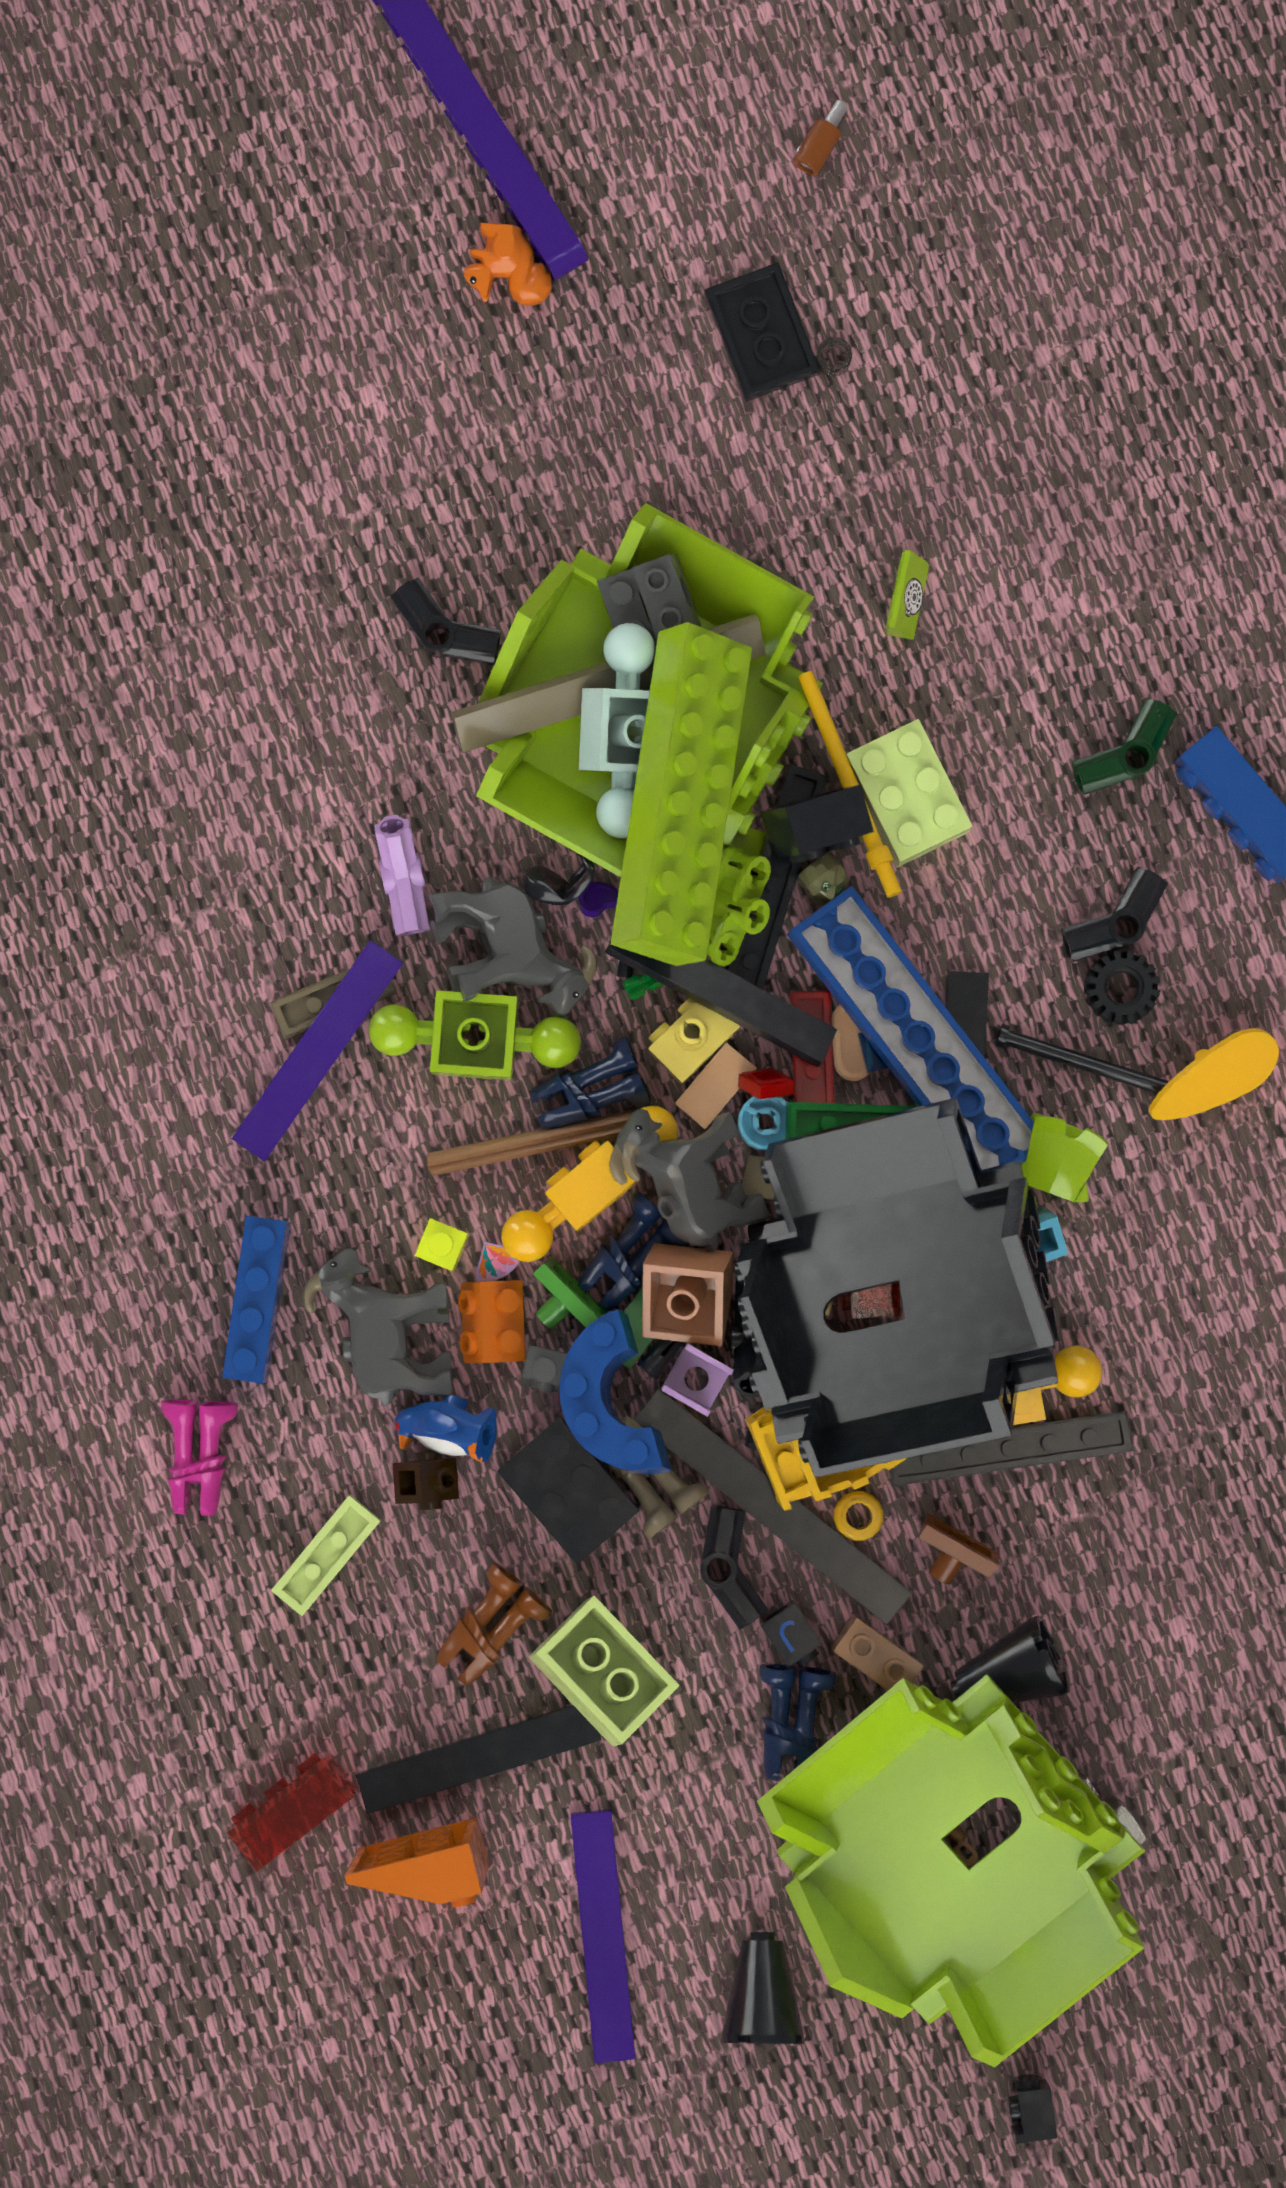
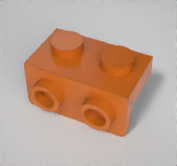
(492, 1321)

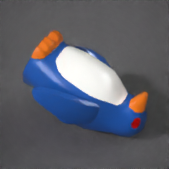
(448, 1428)

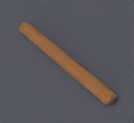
(527, 1143)

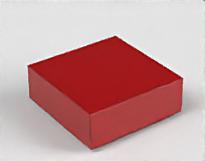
(766, 1083)

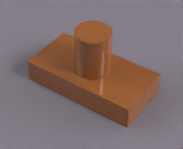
(956, 1550)

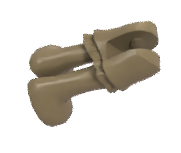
(658, 1512)

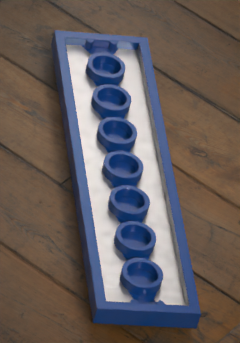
(910, 1025)

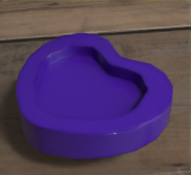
(597, 898)

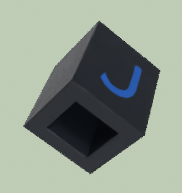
(792, 1635)

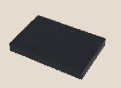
(762, 332)

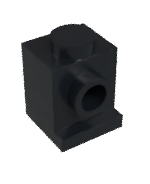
(1032, 2109)

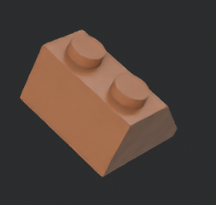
(686, 1294)

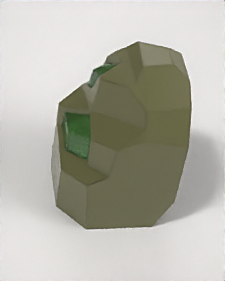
(824, 879)

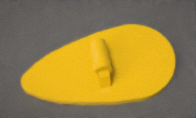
(1218, 1075)

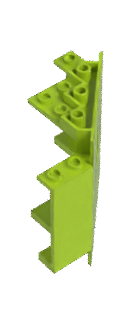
(565, 632)
(903, 1913)

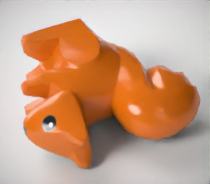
(511, 257)

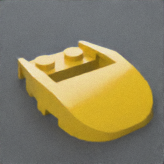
(794, 1478)

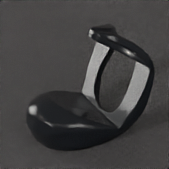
(553, 889)

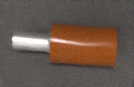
(820, 141)

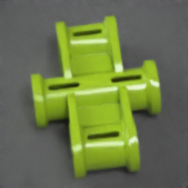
(737, 897)

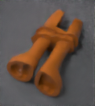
(471, 1630)

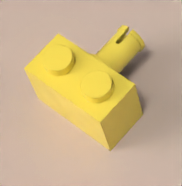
(690, 1039)

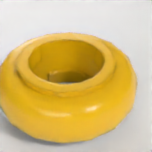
(859, 1533)

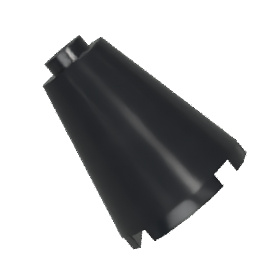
(1019, 1664)
(762, 1996)

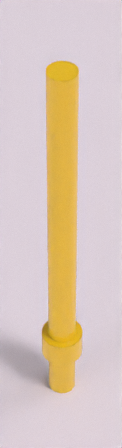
(878, 855)

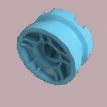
(749, 1126)

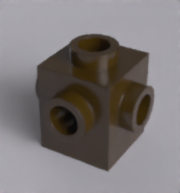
(426, 1480)

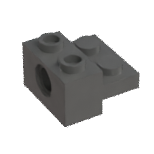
(663, 593)

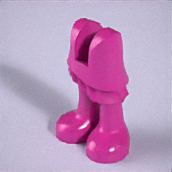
(208, 1468)

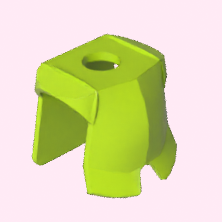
(1061, 1157)

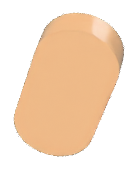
(846, 1048)

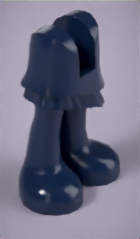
(580, 1104)
(613, 1257)
(779, 1735)

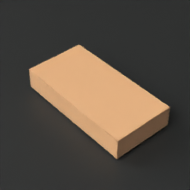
(714, 1086)

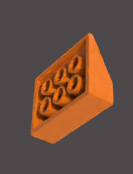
(427, 1865)

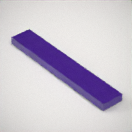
(317, 1050)
(602, 1936)

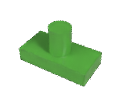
(566, 1297)

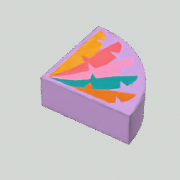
(494, 1263)

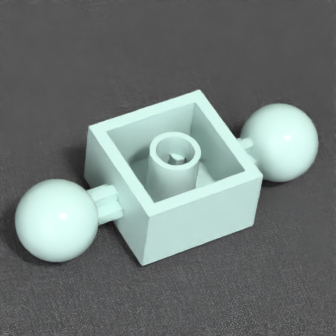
(605, 721)

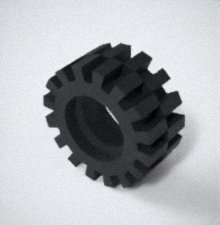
(1139, 970)

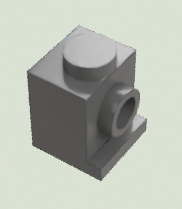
(543, 1368)

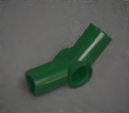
(1145, 737)

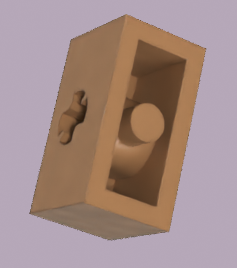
(875, 1654)

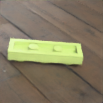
(326, 1555)

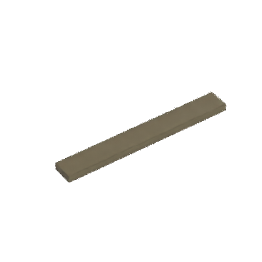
(562, 696)

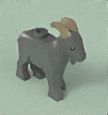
(513, 944)
(685, 1179)
(379, 1329)

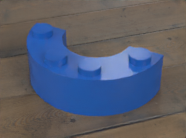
(587, 1399)

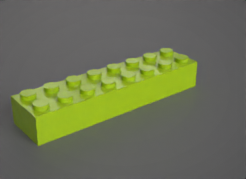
(681, 795)

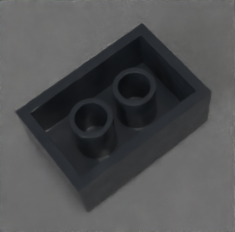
(568, 1490)

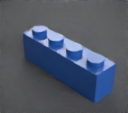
(1240, 798)
(256, 1299)

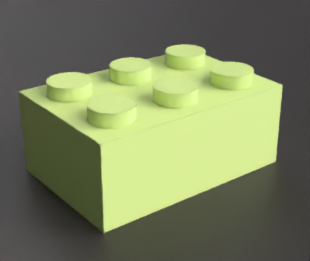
(908, 793)
(604, 1671)

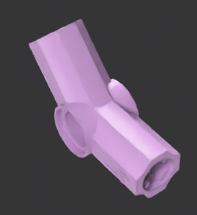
(402, 875)

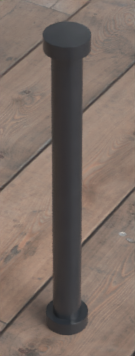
(1078, 1060)

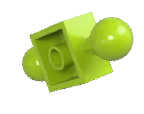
(397, 1030)

